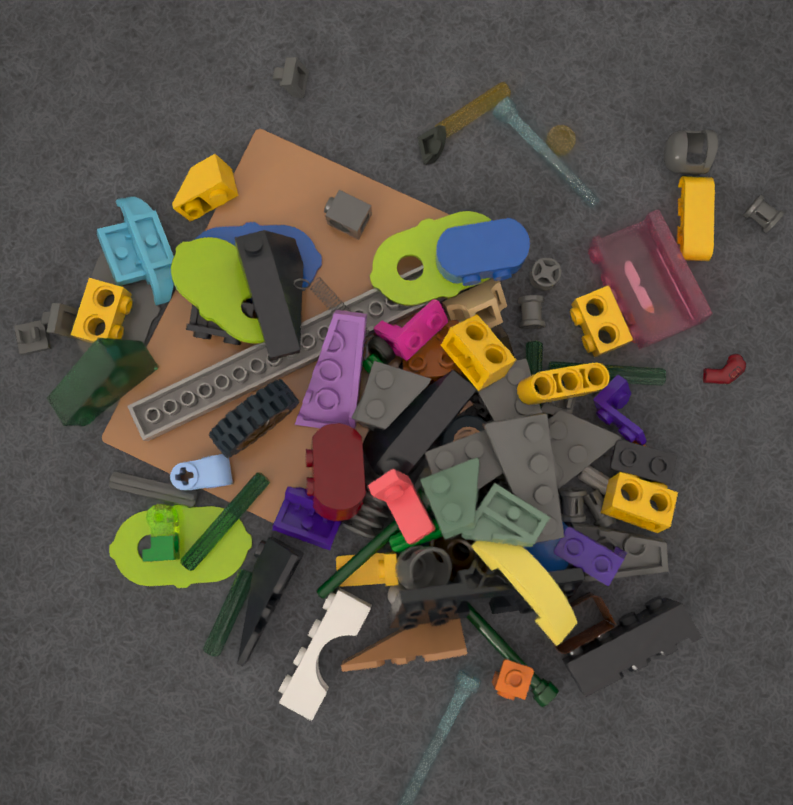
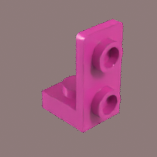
(416, 332)

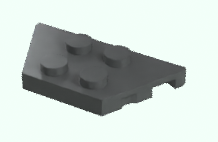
(576, 444)

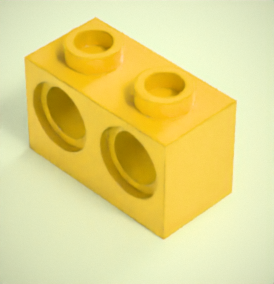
(94, 312)
(609, 319)
(478, 352)
(638, 508)

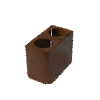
(591, 632)

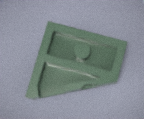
(454, 497)
(506, 520)

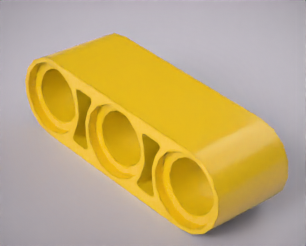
(697, 218)
(575, 382)

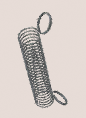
(333, 300)

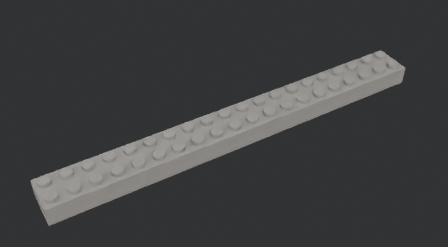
(253, 367)

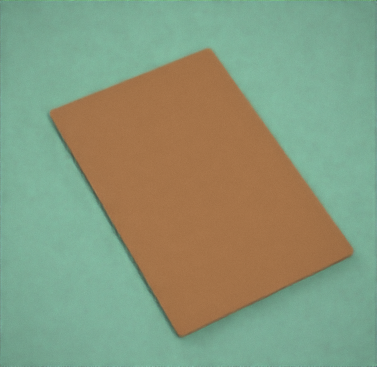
(274, 187)

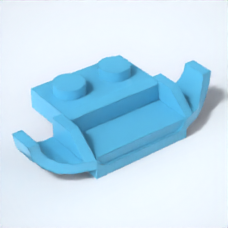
(139, 249)

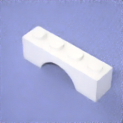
(307, 688)

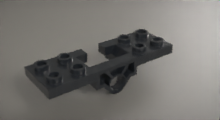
(449, 602)

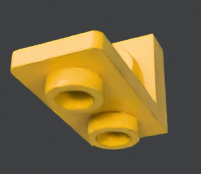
(377, 570)

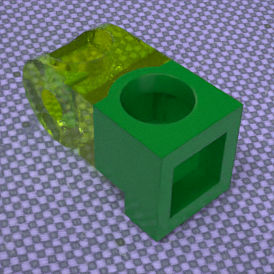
(164, 534)

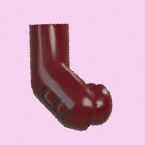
(730, 372)

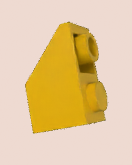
(205, 188)

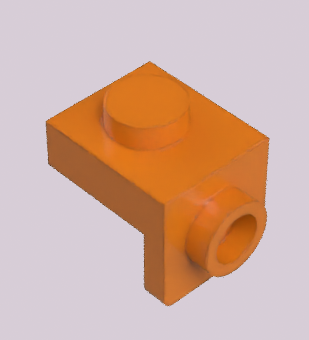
(512, 680)

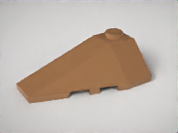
(404, 646)

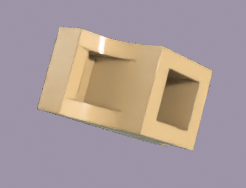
(484, 300)

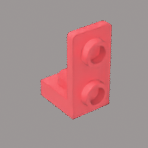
(404, 504)

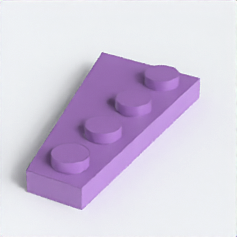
(337, 374)

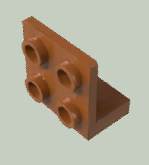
(432, 359)

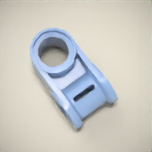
(207, 473)

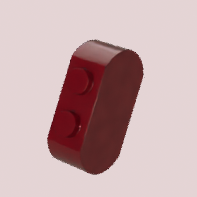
(336, 472)

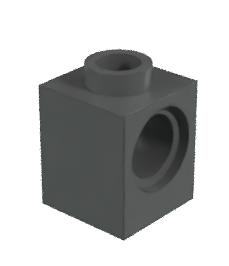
(347, 214)

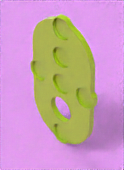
(422, 244)
(213, 281)
(218, 564)

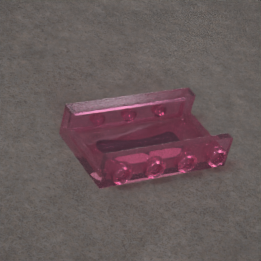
(650, 280)

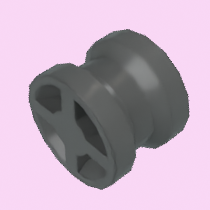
(549, 270)

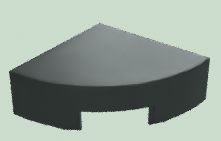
(432, 144)

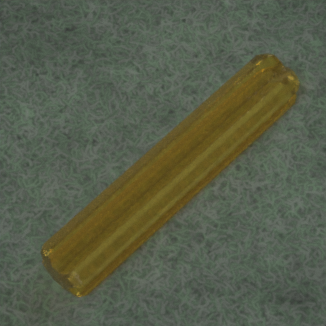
(475, 108)

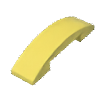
(533, 583)

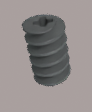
(368, 515)

